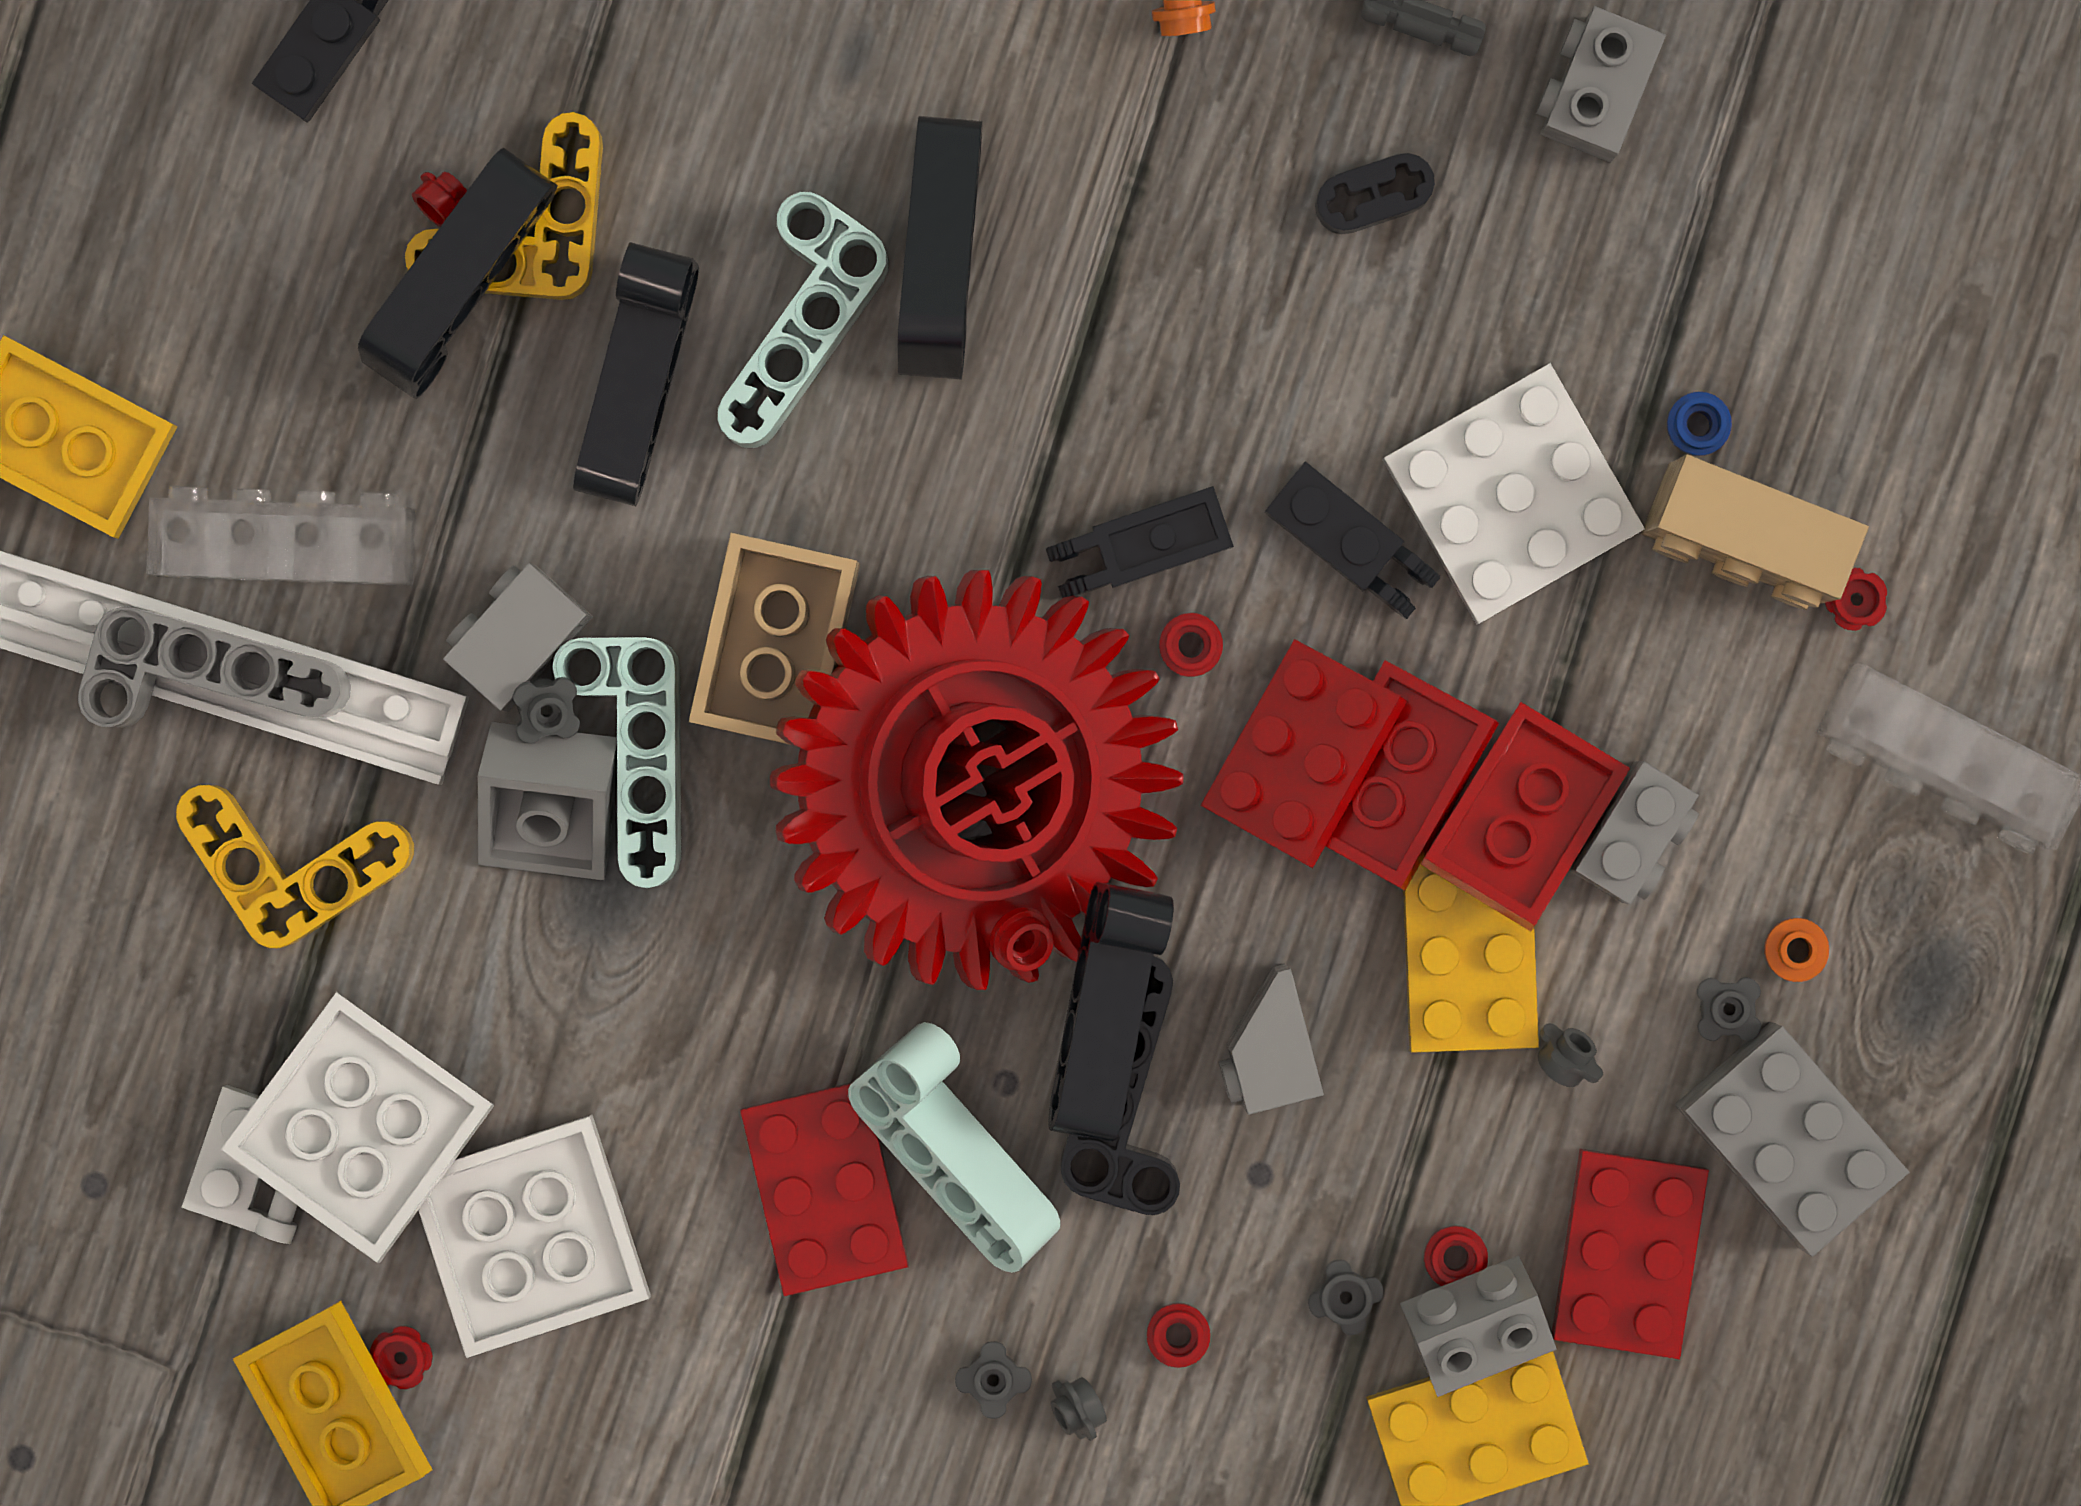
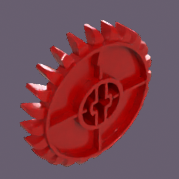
(891, 820)

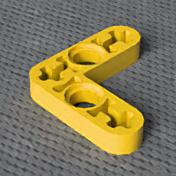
(535, 252)
(271, 882)

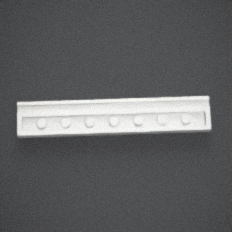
(384, 723)

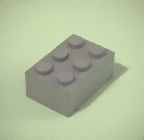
(1792, 1138)

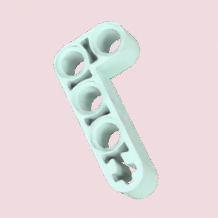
(791, 329)
(633, 761)
(950, 1150)

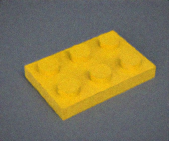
(75, 439)
(1466, 971)
(332, 1411)
(1478, 1436)

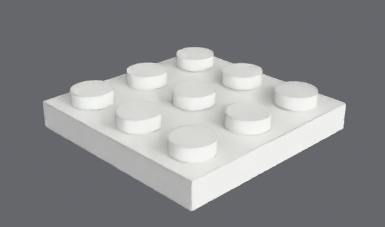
(1513, 494)
(357, 1127)
(531, 1237)

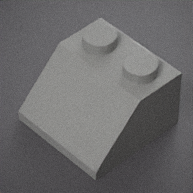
(546, 802)
(1271, 1049)

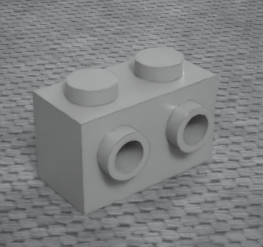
(1601, 83)
(515, 634)
(1635, 832)
(1478, 1321)

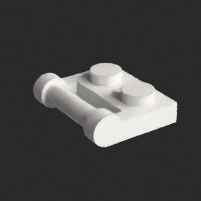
(226, 1188)

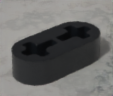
(1369, 179)

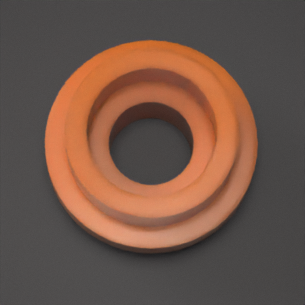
(1184, 16)
(1776, 949)

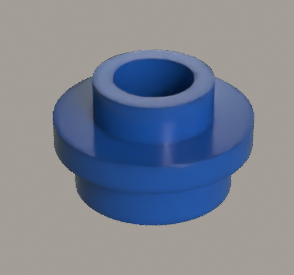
(1717, 415)

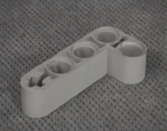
(219, 673)

